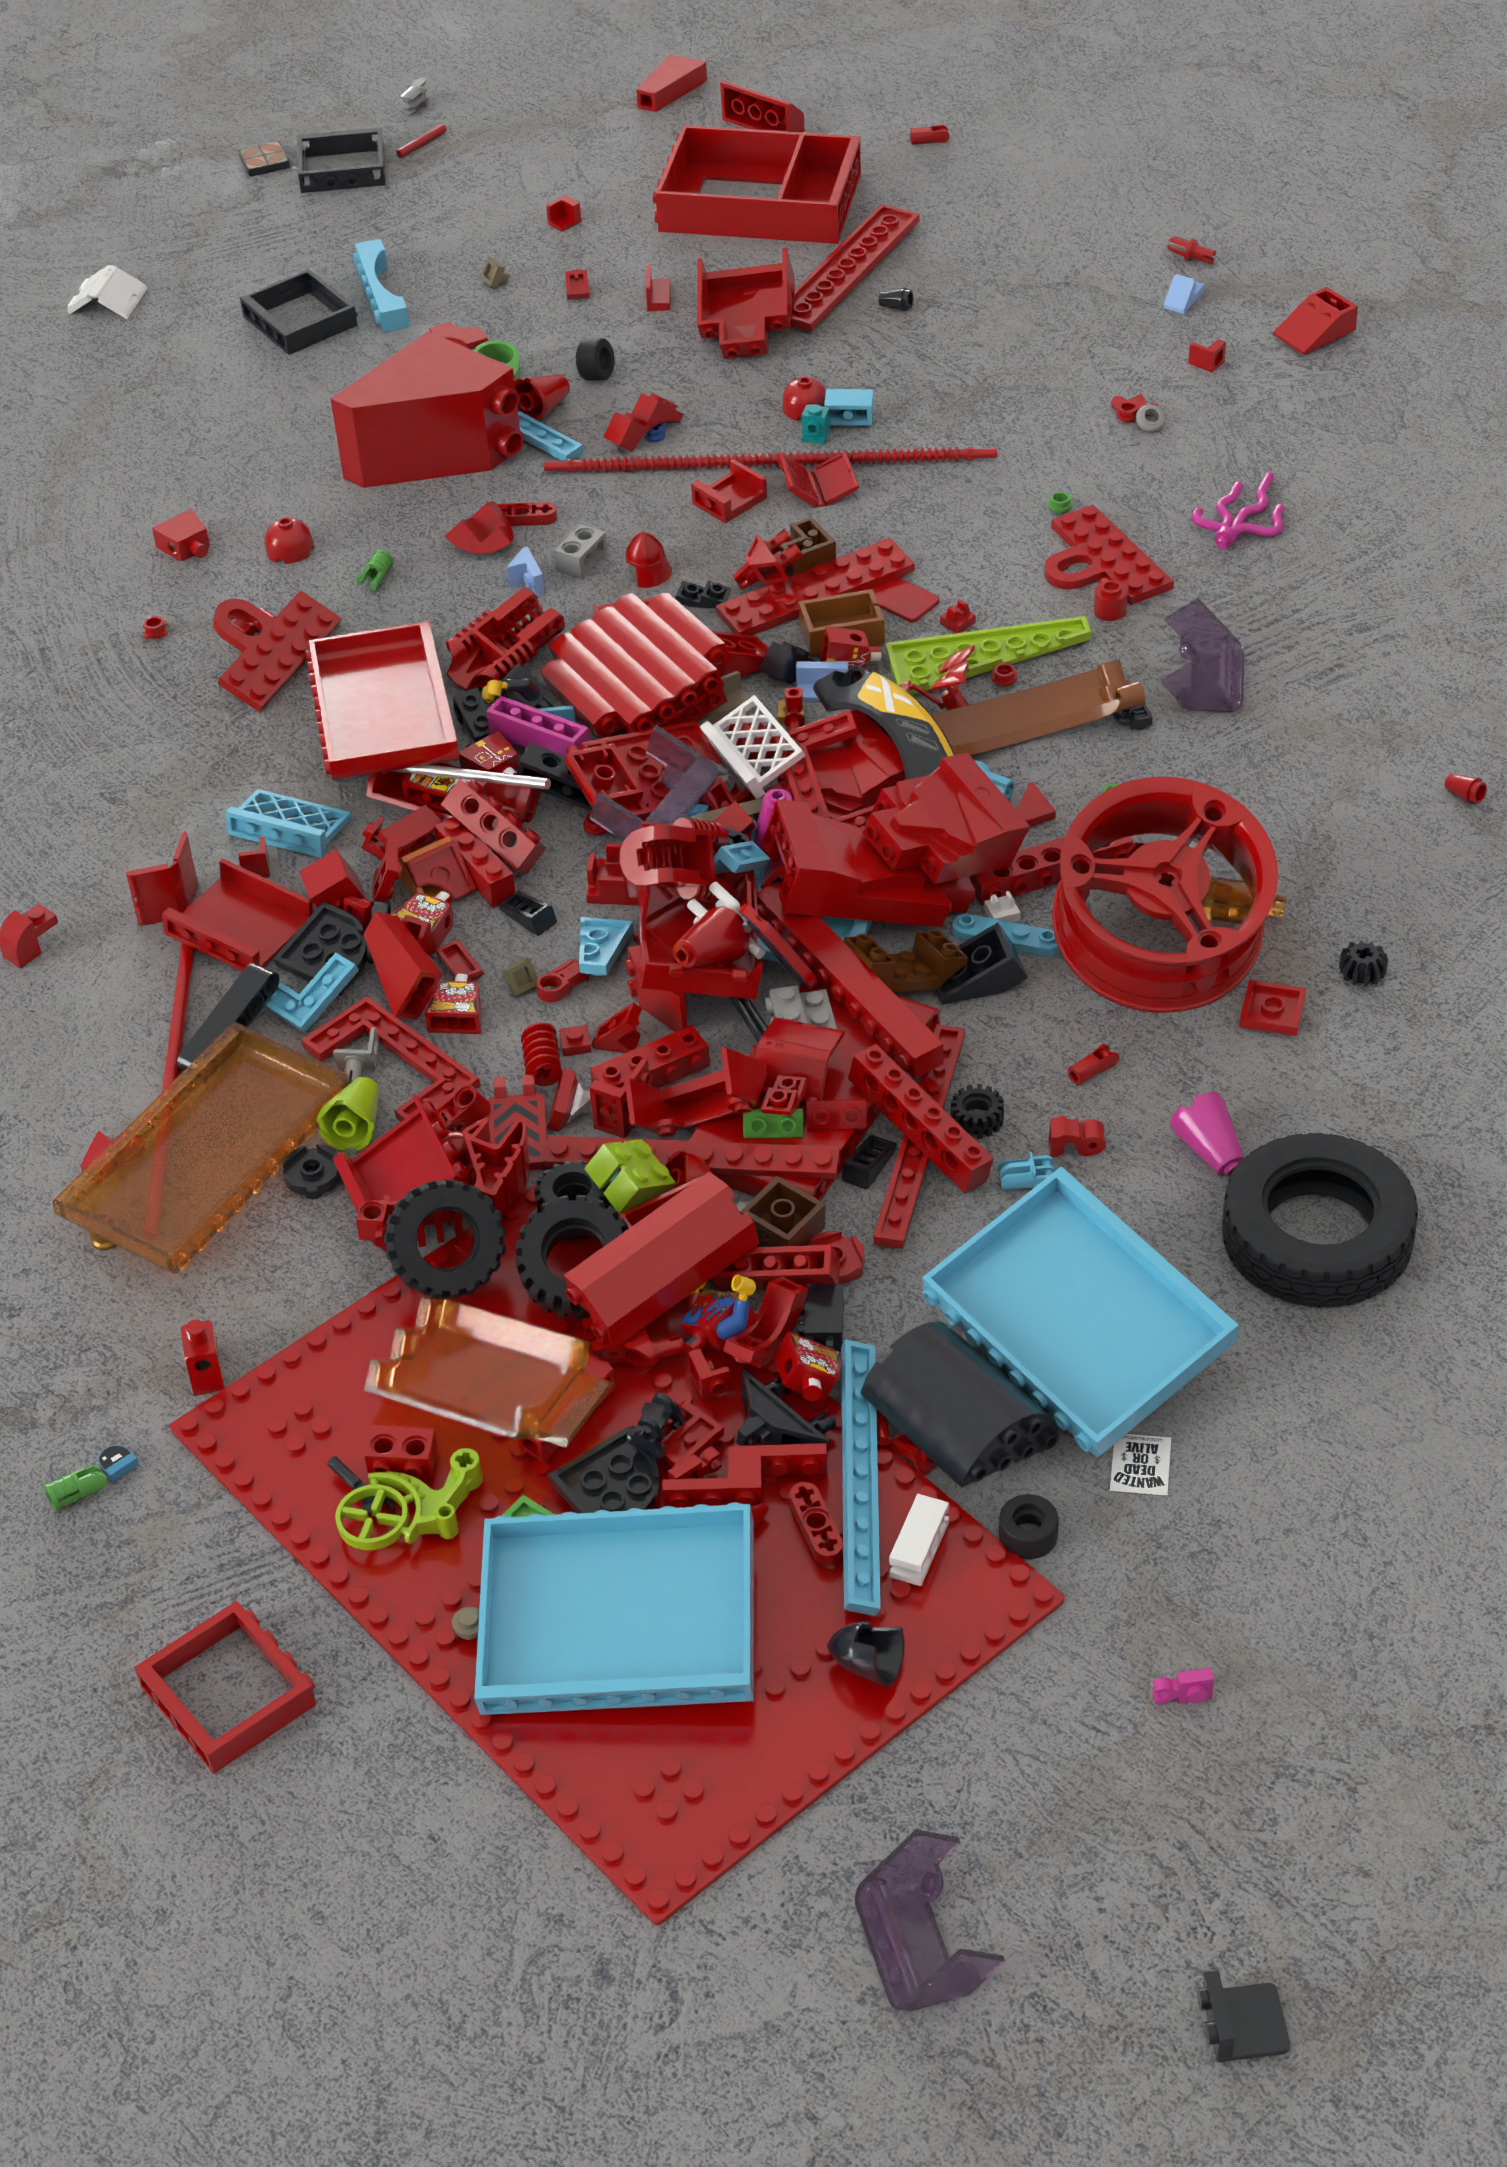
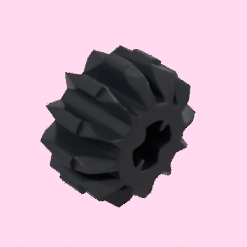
(1363, 963)

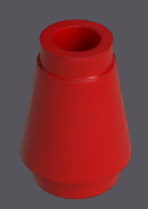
(1468, 788)

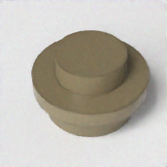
(466, 1622)

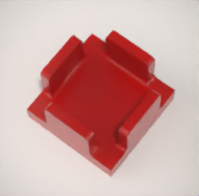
(607, 881)

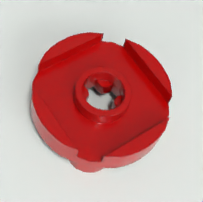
(849, 1250)

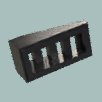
(531, 914)
(866, 1164)

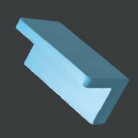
(740, 858)

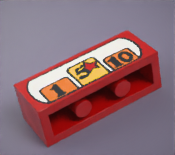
(431, 791)

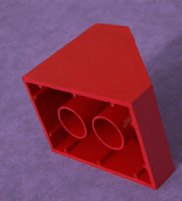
(427, 415)

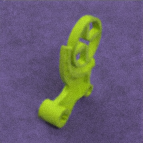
(434, 1508)

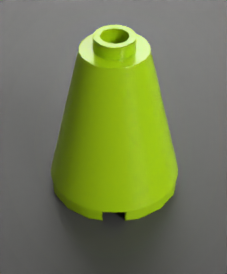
(350, 1116)

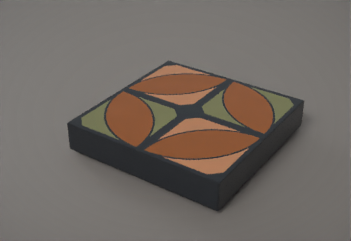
(264, 158)

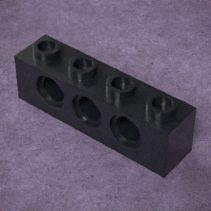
(550, 765)

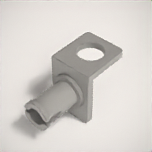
(355, 1060)

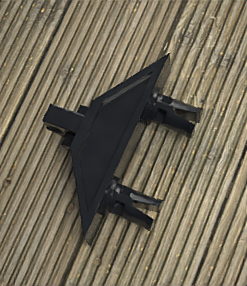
(773, 1421)

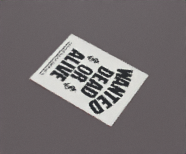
(1141, 1464)

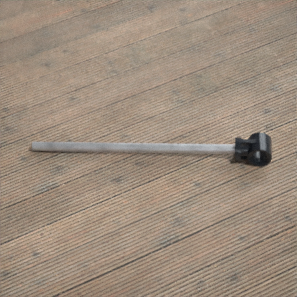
(482, 776)

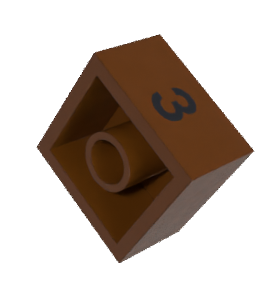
(785, 1215)

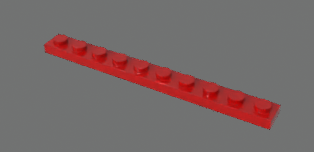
(721, 1157)
(911, 1161)

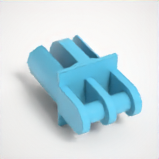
(1025, 1172)

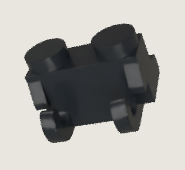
(655, 1415)

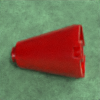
(540, 394)
(713, 939)

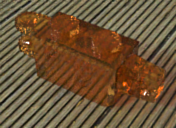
(1231, 901)

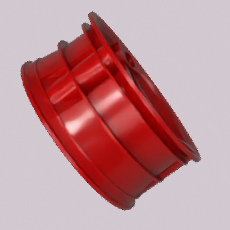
(1165, 883)

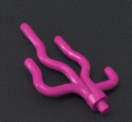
(1229, 530)

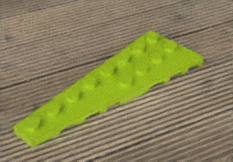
(922, 657)

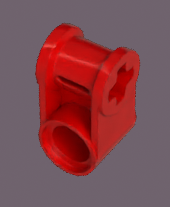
(463, 1108)

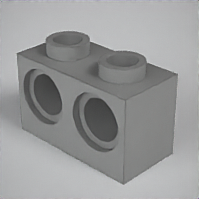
(580, 551)

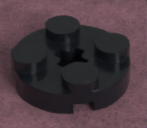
(311, 1183)

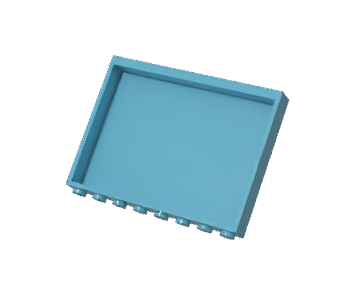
(1079, 1311)
(616, 1609)

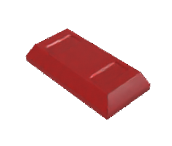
(459, 960)

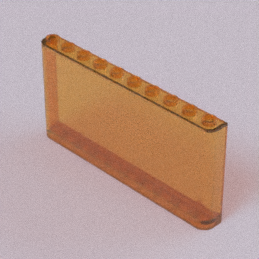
(201, 1148)

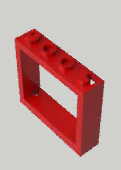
(253, 1730)

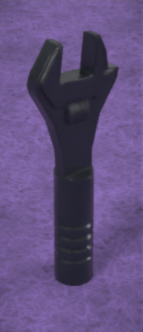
(354, 1482)

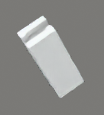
(919, 1539)

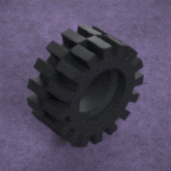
(978, 1099)

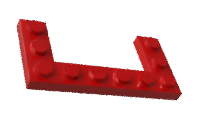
(802, 774)
(402, 1041)

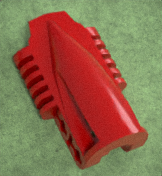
(490, 646)
(676, 857)

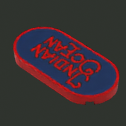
(778, 946)

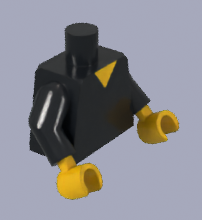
(518, 686)

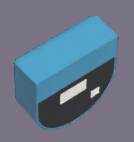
(116, 1461)

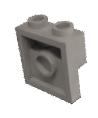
(803, 1007)

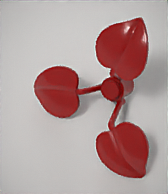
(955, 674)

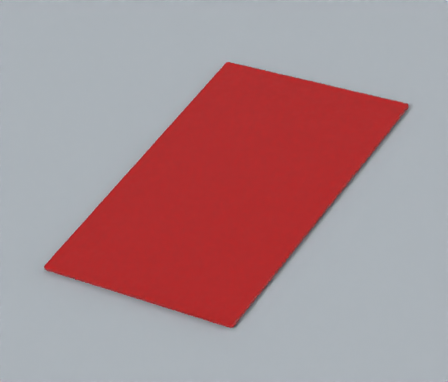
(642, 1791)

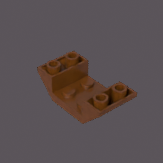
(927, 967)

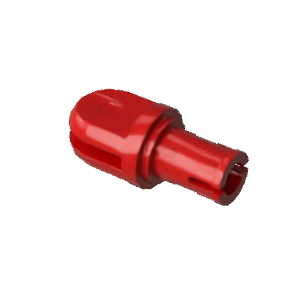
(1191, 249)

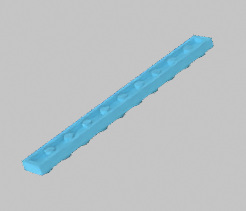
(859, 1483)

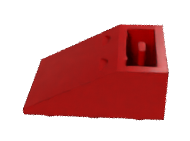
(1318, 321)

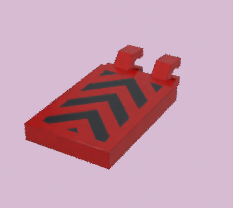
(526, 1106)

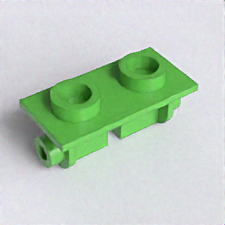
(772, 1125)

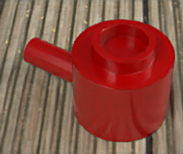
(1110, 600)

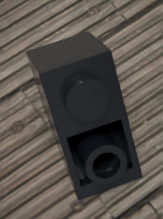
(782, 660)

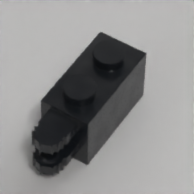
(823, 1315)

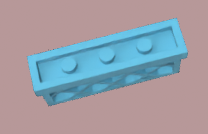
(285, 832)

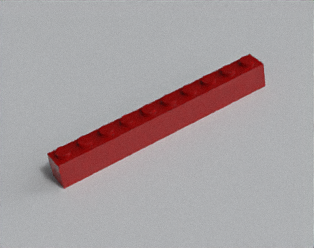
(854, 985)

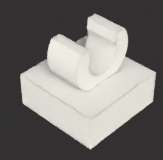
(1003, 908)

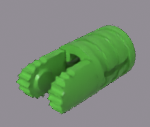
(376, 568)
(74, 1486)

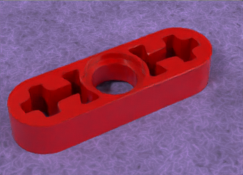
(535, 513)
(814, 1536)

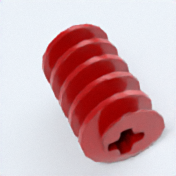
(541, 1053)

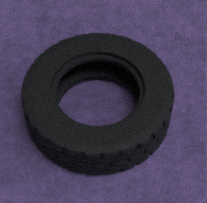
(1319, 1272)

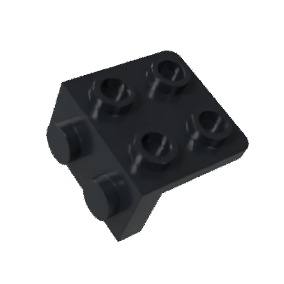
(1242, 2019)

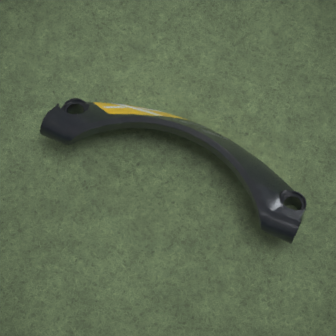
(904, 718)

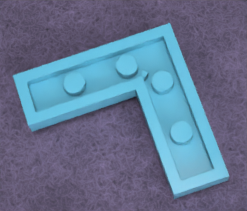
(305, 1008)

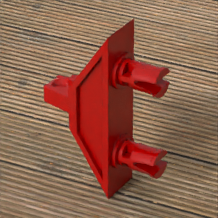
(763, 563)

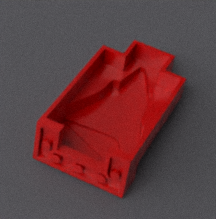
(841, 874)

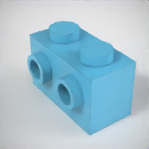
(850, 406)

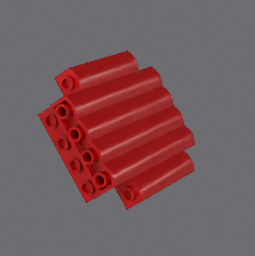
(638, 667)

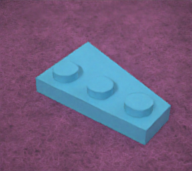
(602, 943)

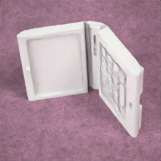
(113, 288)

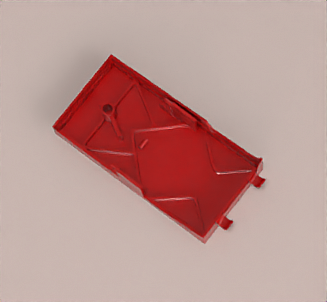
(666, 919)

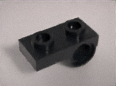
(471, 711)

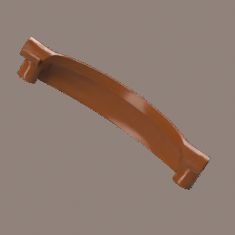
(1040, 710)

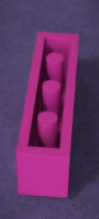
(527, 725)

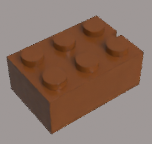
(846, 611)

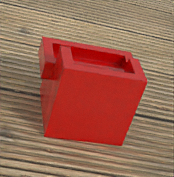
(331, 881)

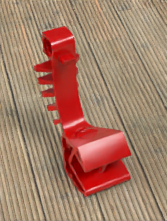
(493, 1168)

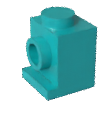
(815, 424)

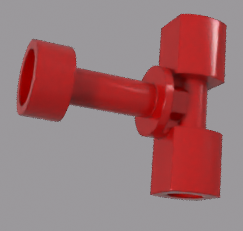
(794, 706)

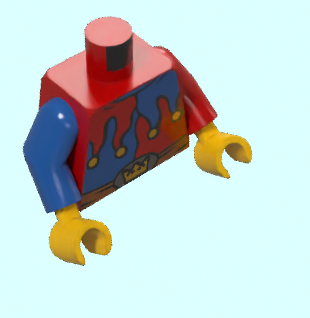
(717, 1315)

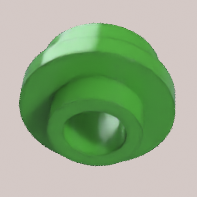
(1060, 502)

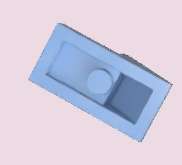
(1183, 293)
(525, 570)

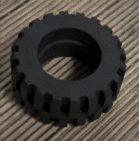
(549, 1228)
(486, 1249)

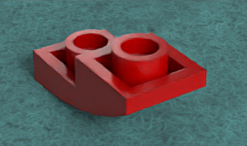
(785, 1095)

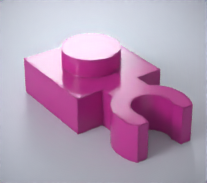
(1188, 1686)

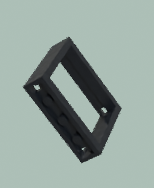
(341, 143)
(257, 303)

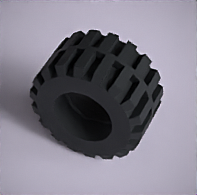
(568, 1181)

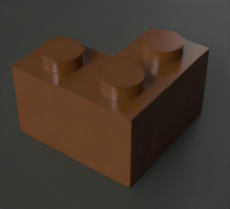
(813, 543)

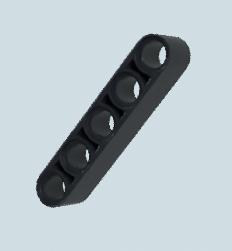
(238, 1005)

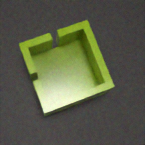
(640, 1175)

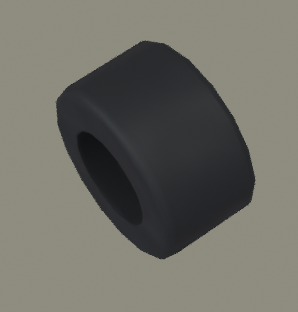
(595, 359)
(1033, 1510)

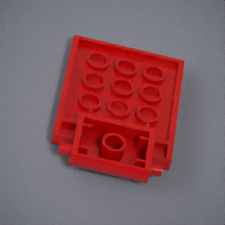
(626, 772)

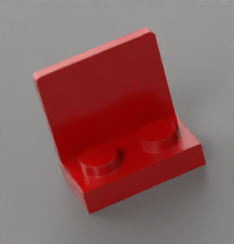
(610, 1103)

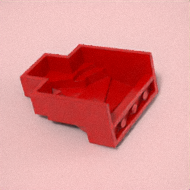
(745, 305)
(853, 769)
(946, 823)

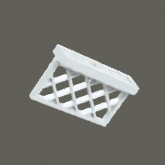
(726, 745)

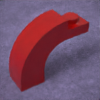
(776, 1317)

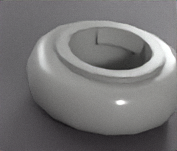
(1152, 410)

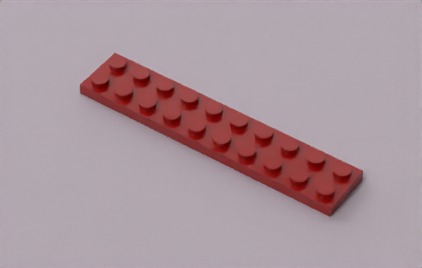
(849, 264)

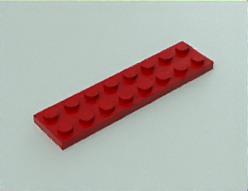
(843, 575)

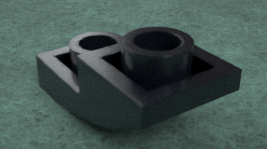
(702, 597)

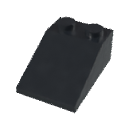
(990, 968)

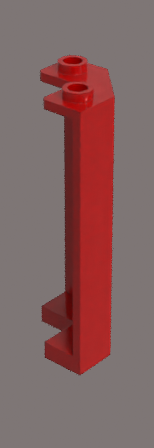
(515, 799)
(661, 1260)

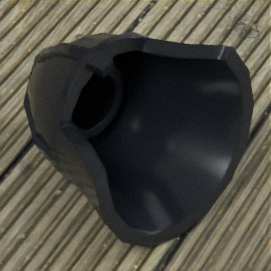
(869, 1651)

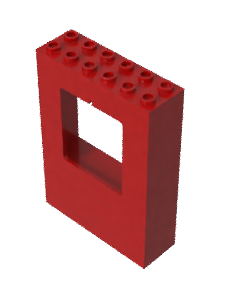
(815, 174)

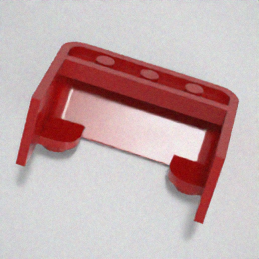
(699, 1099)

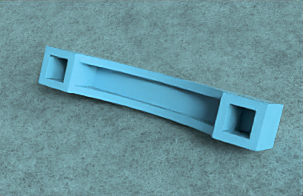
(388, 309)

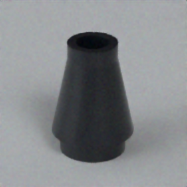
(897, 299)

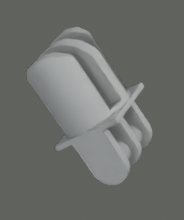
(414, 96)

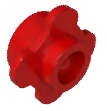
(155, 627)

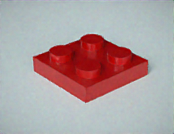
(1272, 1007)

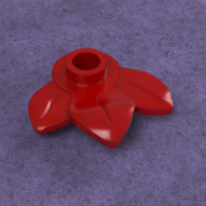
(1127, 409)

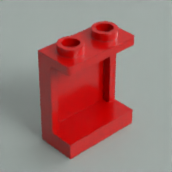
(731, 493)

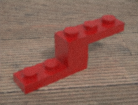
(745, 1475)

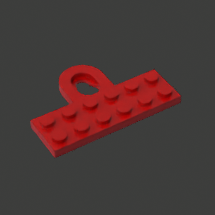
(1108, 553)
(276, 652)

